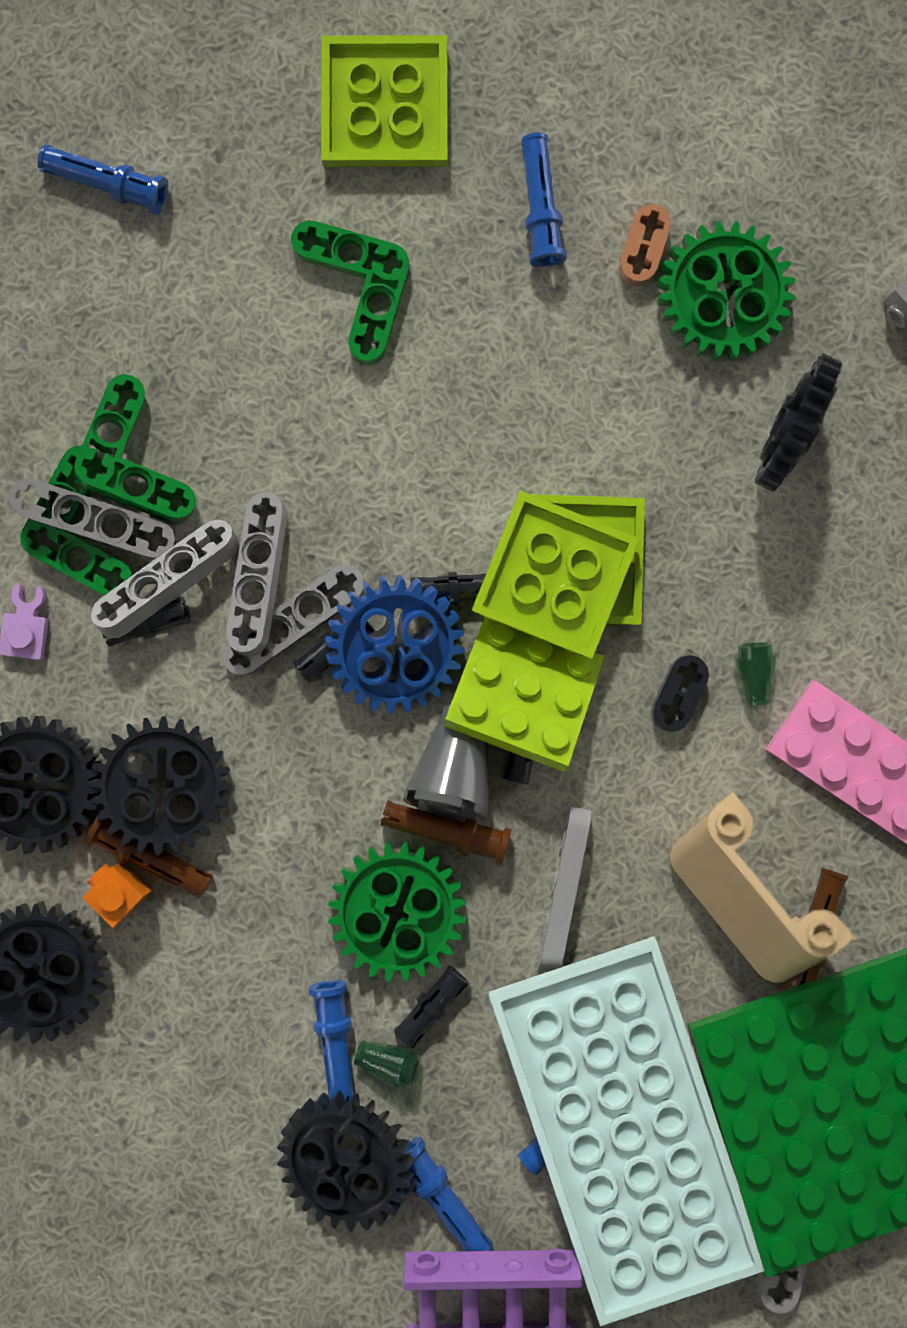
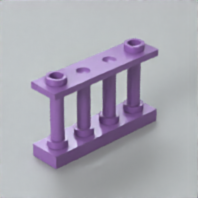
(492, 1270)

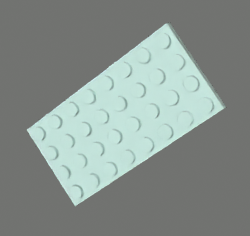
(627, 1130)

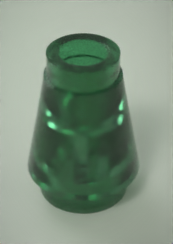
(756, 671)
(388, 1062)

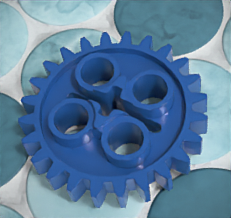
(357, 644)

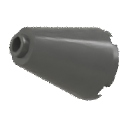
(451, 774)

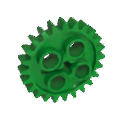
(762, 288)
(362, 896)

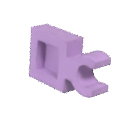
(24, 632)

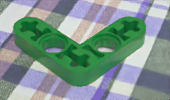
(376, 279)
(120, 469)
(45, 554)

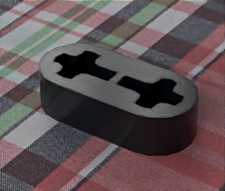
(689, 697)

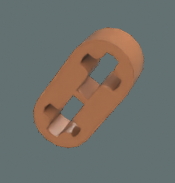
(653, 247)

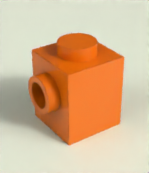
(116, 892)

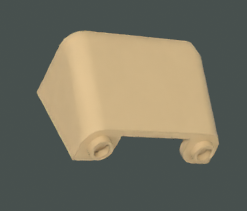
(742, 905)

